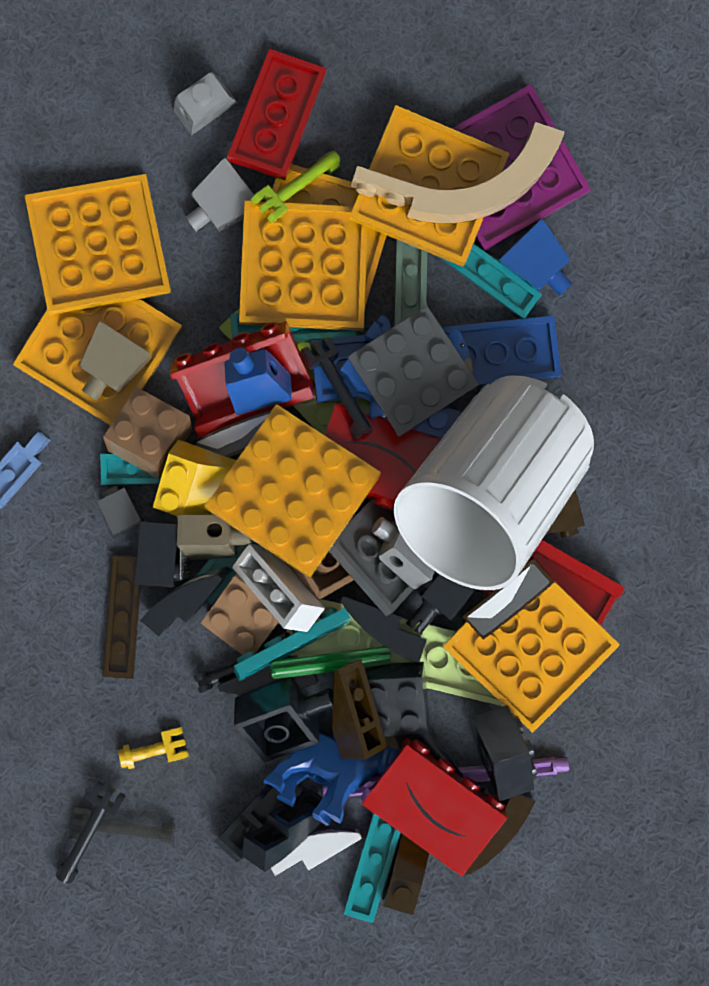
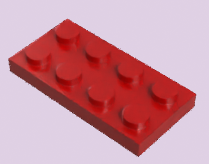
(277, 114)

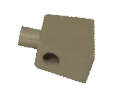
(111, 361)
(208, 537)

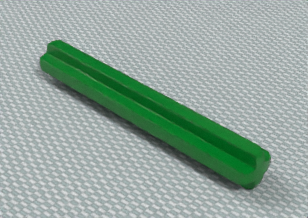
(328, 662)

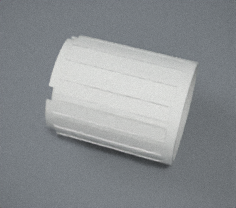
(495, 483)

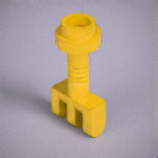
(167, 746)

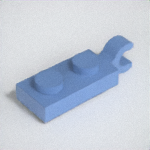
(19, 466)

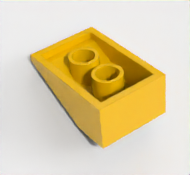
(190, 479)

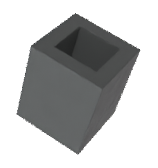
(119, 509)

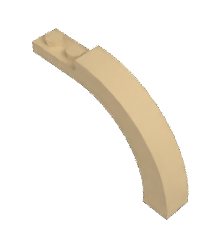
(471, 202)

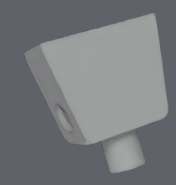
(203, 102)
(219, 199)
(399, 556)

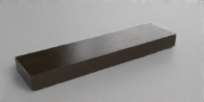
(122, 618)

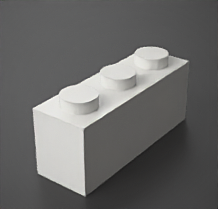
(278, 588)

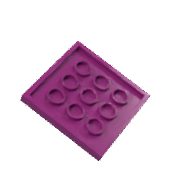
(507, 128)

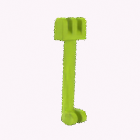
(327, 163)

